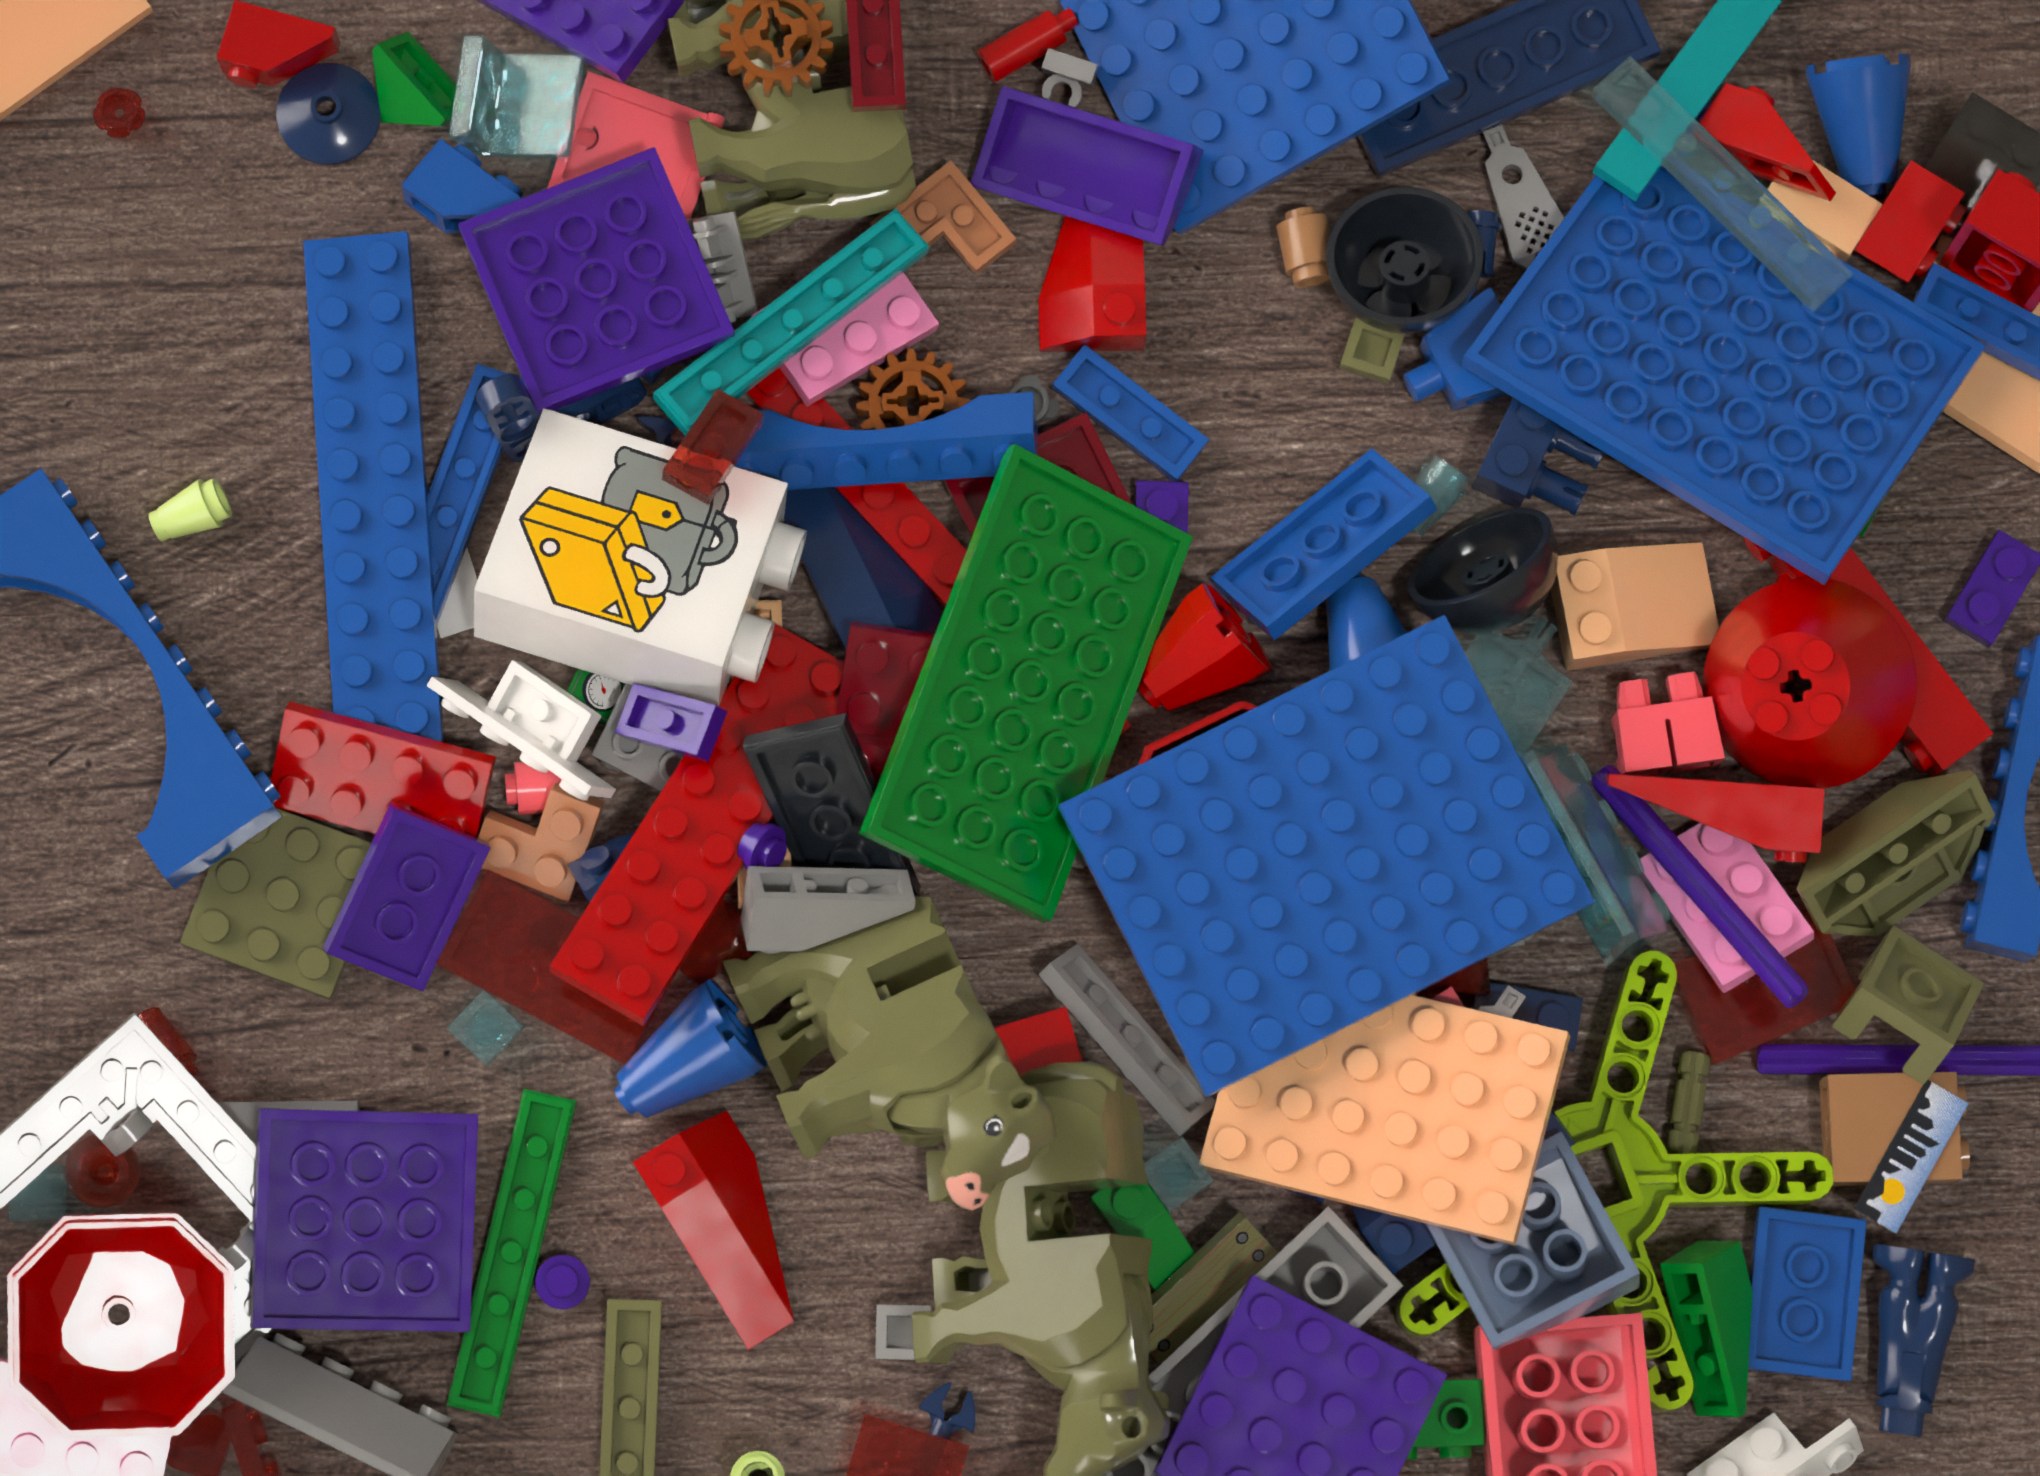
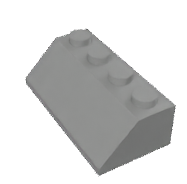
(340, 1412)

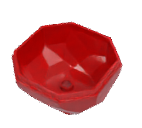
(130, 1374)

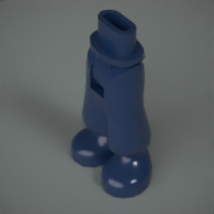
(1914, 1332)

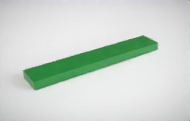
(512, 1253)

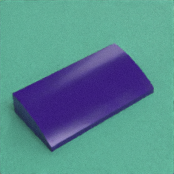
(1086, 166)

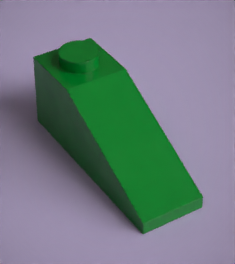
(1140, 1213)
(1712, 1320)

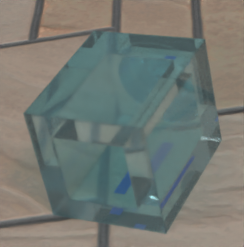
(1177, 1175)

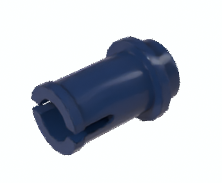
(1488, 228)

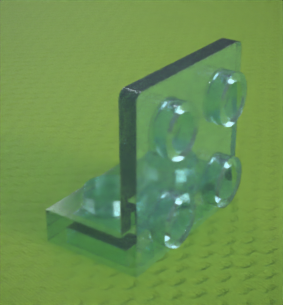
(515, 102)

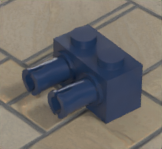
(1516, 464)

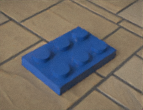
(1805, 1293)

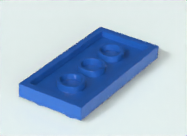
(1323, 543)

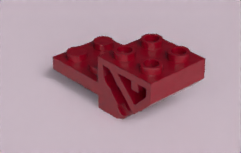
(878, 685)

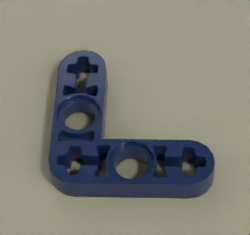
(515, 416)

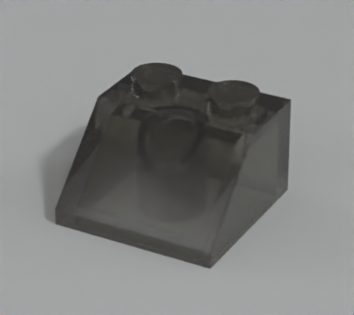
(1979, 145)

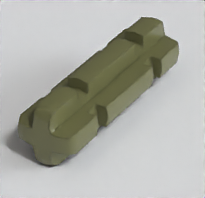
(1688, 1103)

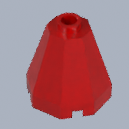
(1201, 653)

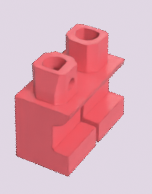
(1666, 735)

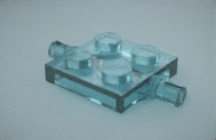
(1519, 681)

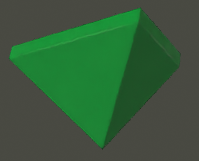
(411, 84)

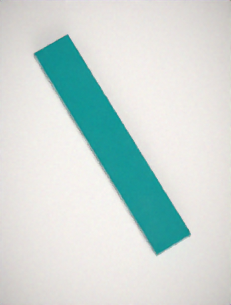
(1692, 82)
(794, 319)

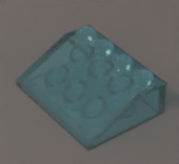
(1623, 911)

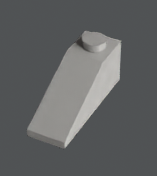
(811, 906)

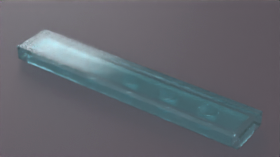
(1721, 184)

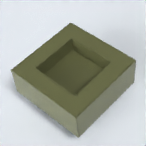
(1371, 352)

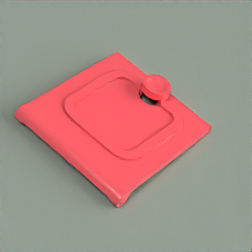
(629, 124)

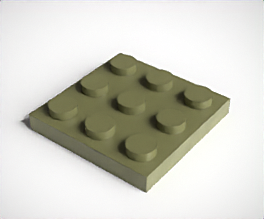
(277, 902)

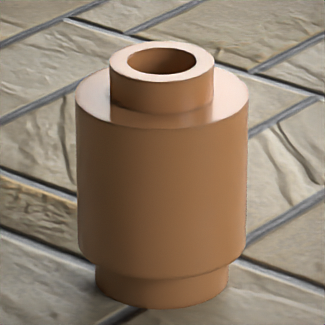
(1304, 246)

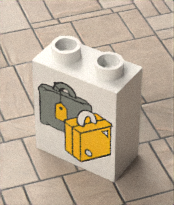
(630, 572)

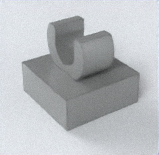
(1068, 71)

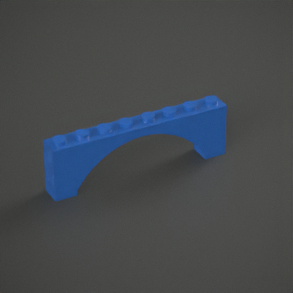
(207, 791)

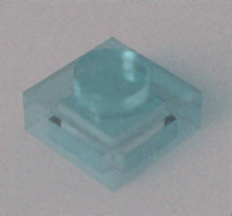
(485, 1028)
(42, 1198)

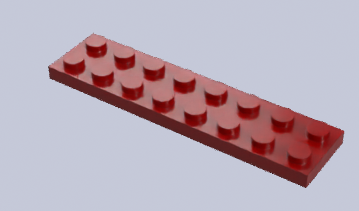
(690, 838)

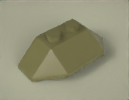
(1895, 854)

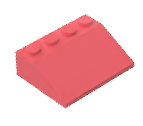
(1568, 1400)

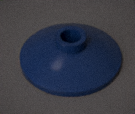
(331, 137)

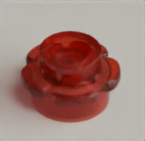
(117, 99)

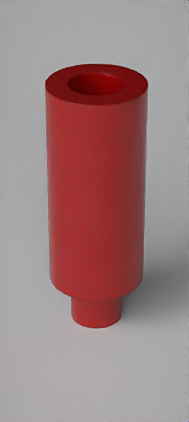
(1025, 43)

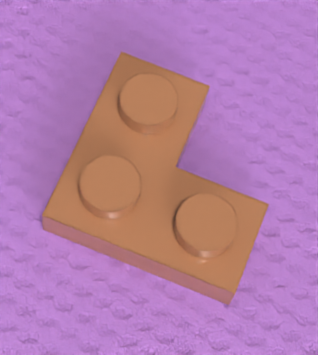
(953, 209)
(541, 854)

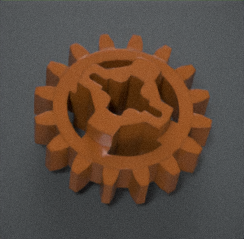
(756, 43)
(892, 406)

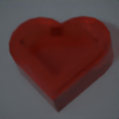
(201, 1448)

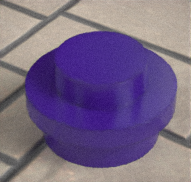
(763, 846)
(562, 1282)

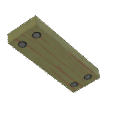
(1205, 1284)

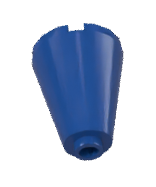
(1863, 116)
(1359, 620)
(690, 1055)

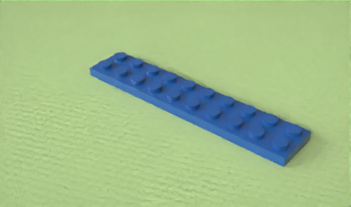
(373, 481)

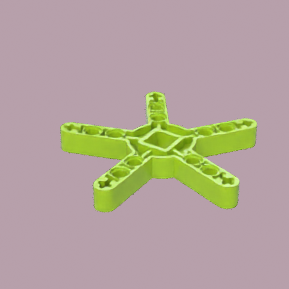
(1646, 1175)

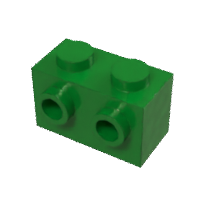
(1453, 1421)

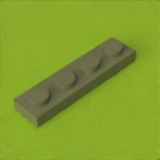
(631, 1387)

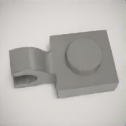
(895, 1331)

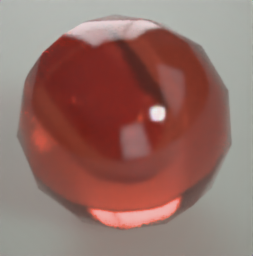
(93, 1167)

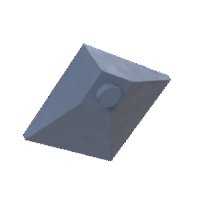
(1562, 1262)

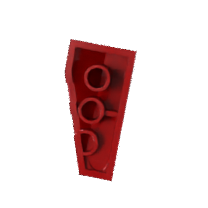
(1093, 291)
(1758, 813)
(718, 1209)

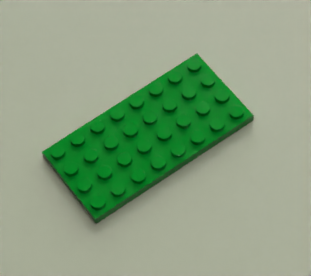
(1026, 683)

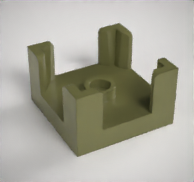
(1914, 994)

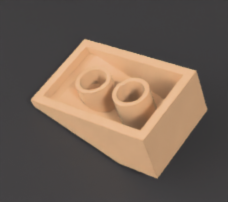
(1633, 603)

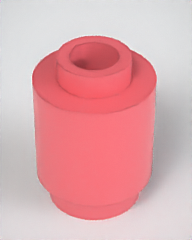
(528, 788)

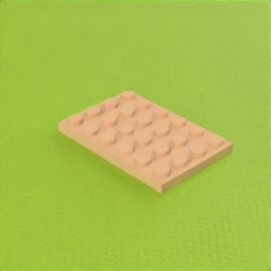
(1402, 1115)

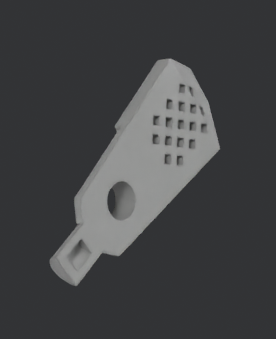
(1519, 199)

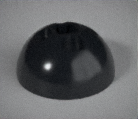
(1407, 237)
(1488, 572)

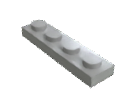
(1127, 1039)

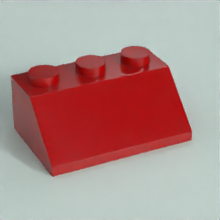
(2001, 241)

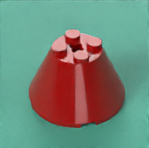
(1858, 677)

